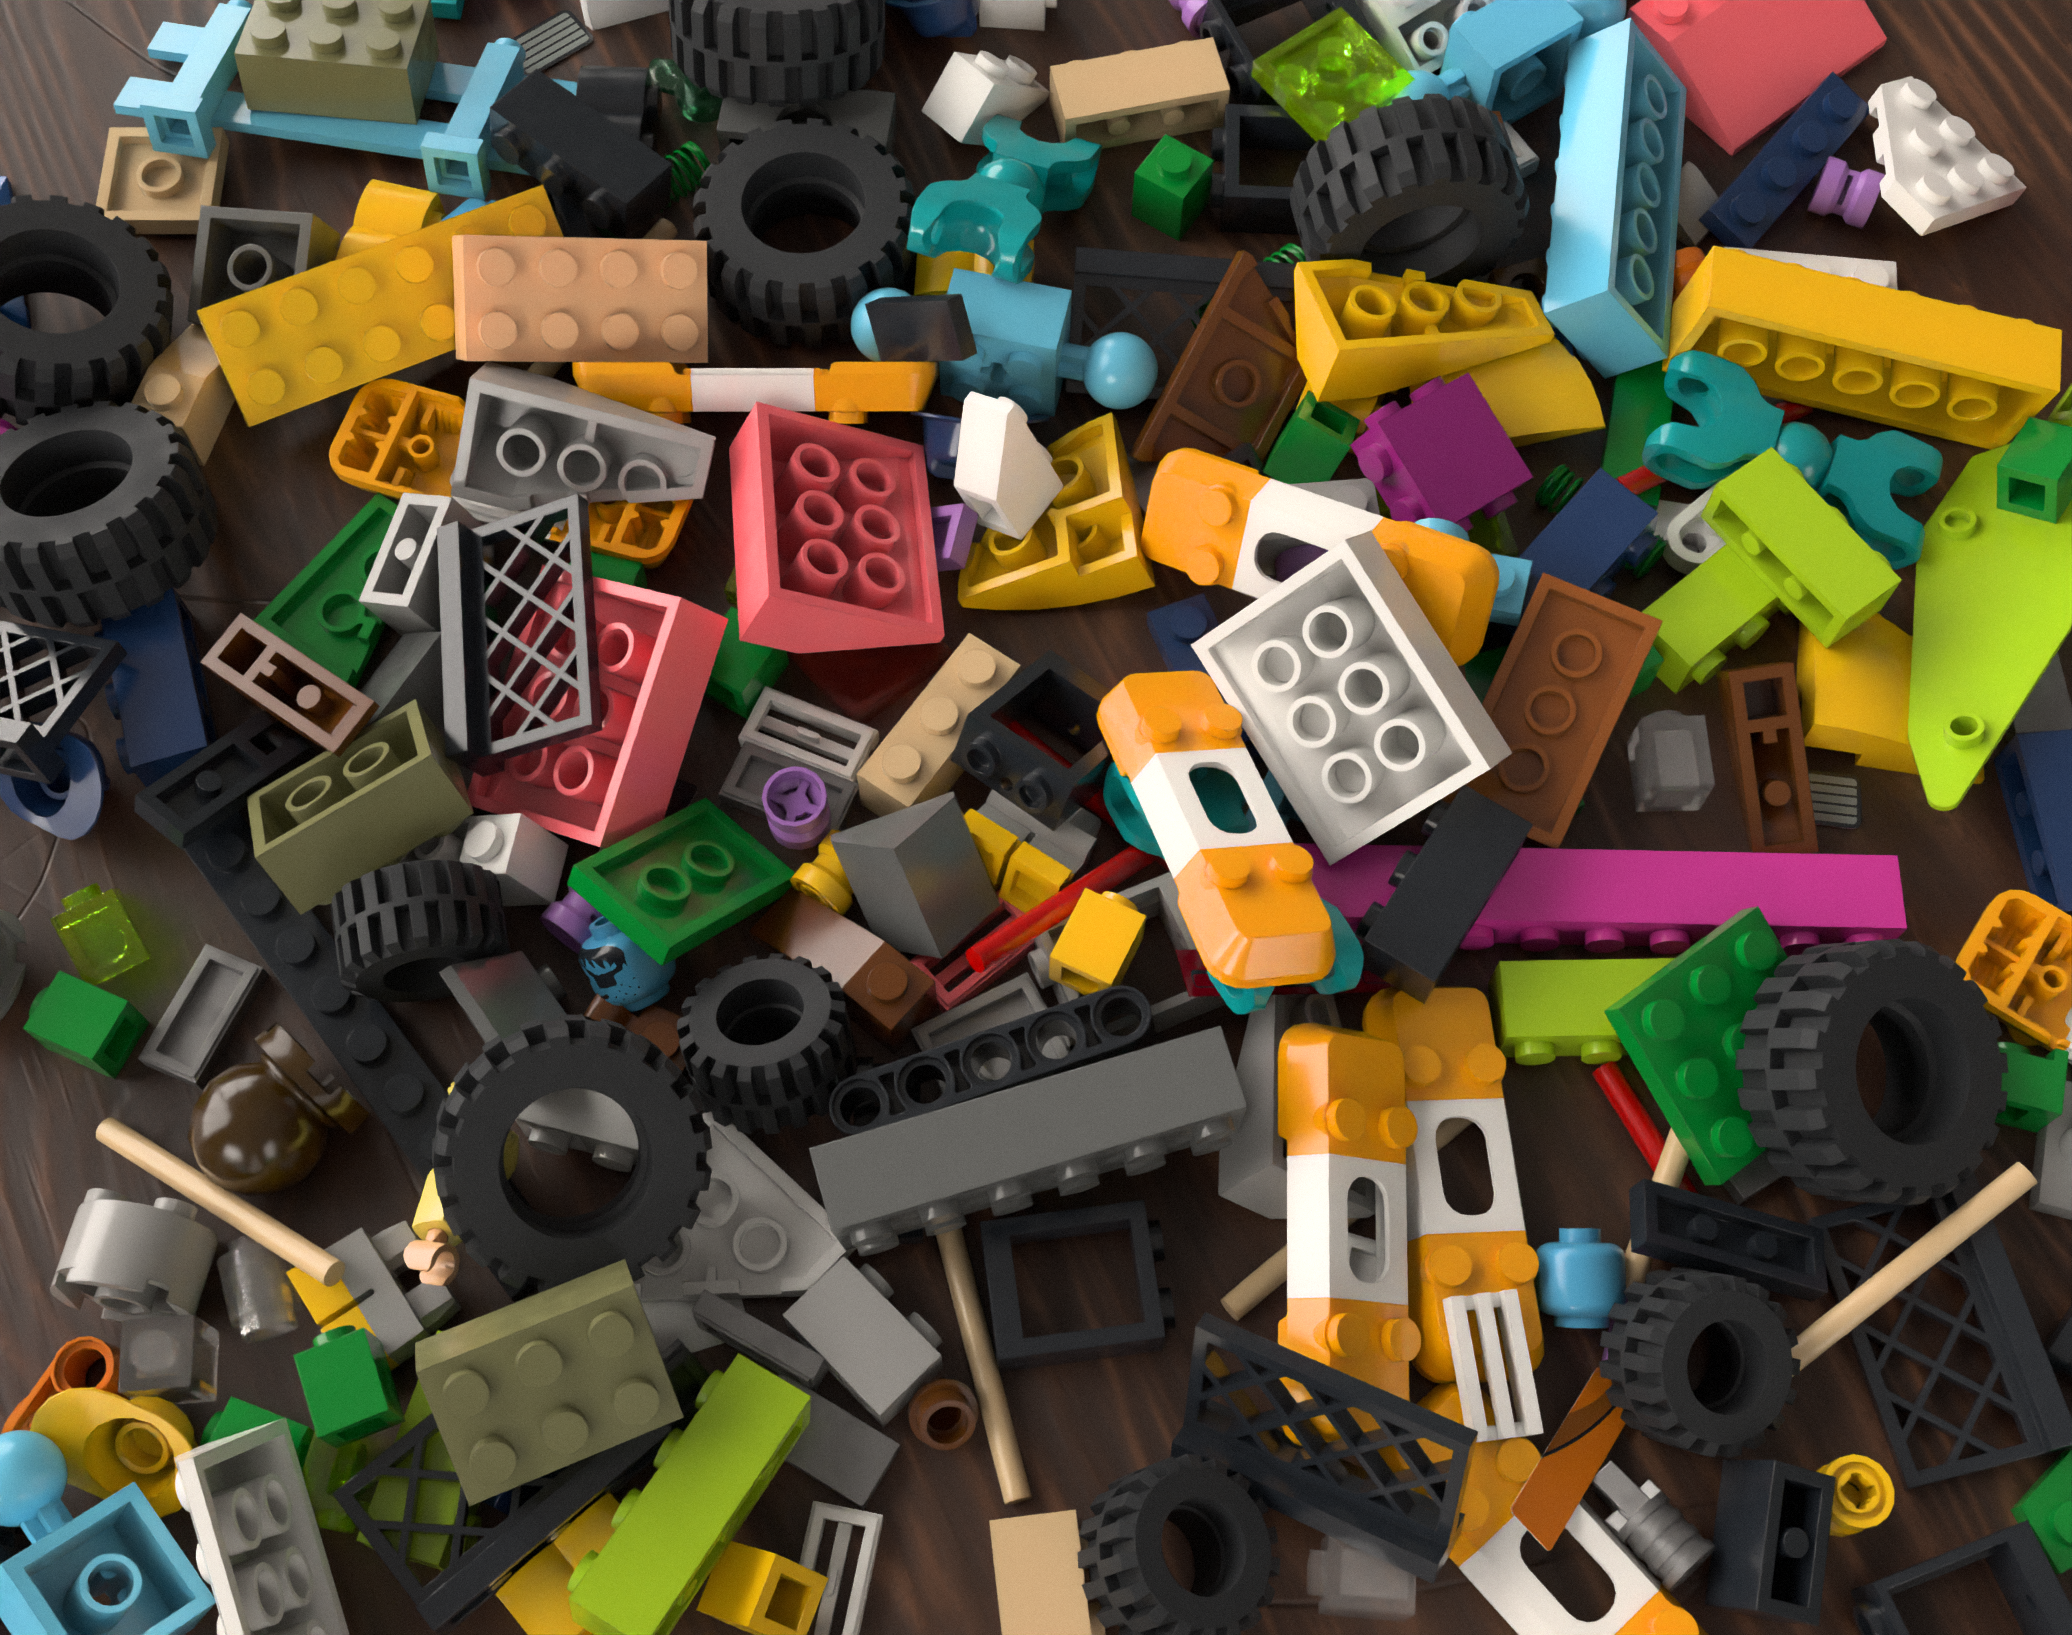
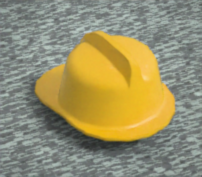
(118, 1442)

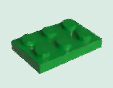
(681, 880)

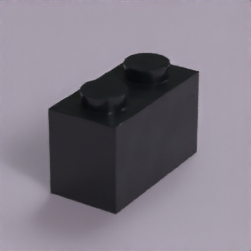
(1770, 1541)

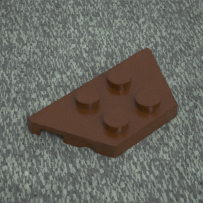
(1232, 376)

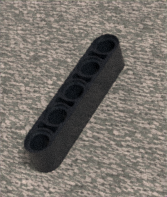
(1017, 1041)

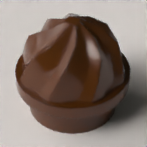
(943, 1413)

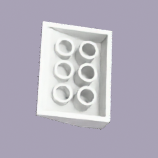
(1351, 697)
(259, 1535)

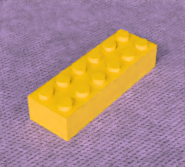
(355, 313)
(1868, 348)

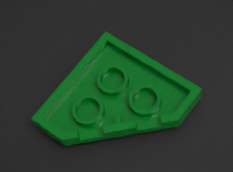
(1686, 1036)

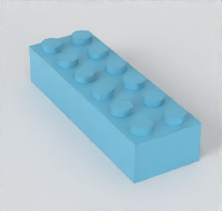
(1616, 201)

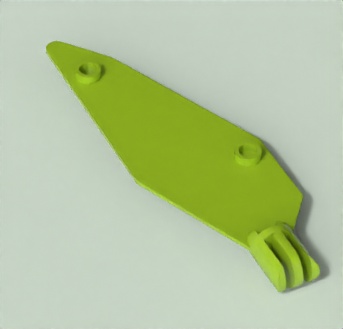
(1984, 623)

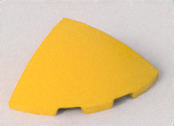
(1536, 394)
(1082, 543)
(1859, 694)

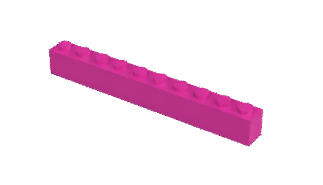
(1648, 896)

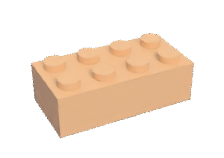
(579, 299)

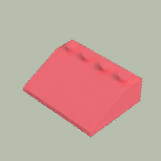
(1755, 58)
(831, 536)
(652, 682)

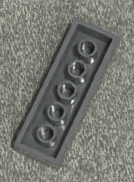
(1030, 1141)

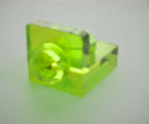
(99, 933)
(326, 1472)

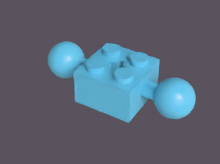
(1513, 52)
(1026, 347)
(108, 1549)

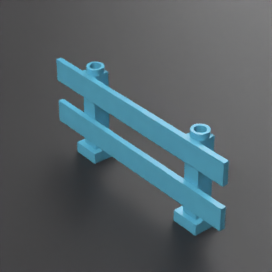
(453, 153)

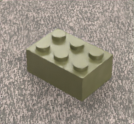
(339, 58)
(357, 810)
(546, 1382)

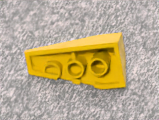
(1387, 332)

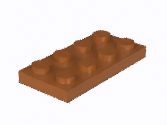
(1560, 702)

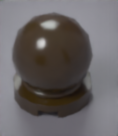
(268, 1119)

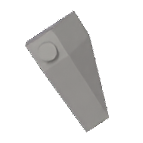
(546, 440)
(1256, 1161)

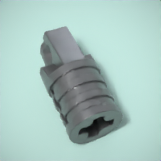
(1651, 1526)

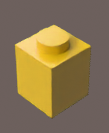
(1097, 942)
(762, 1592)

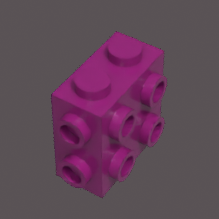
(1441, 455)

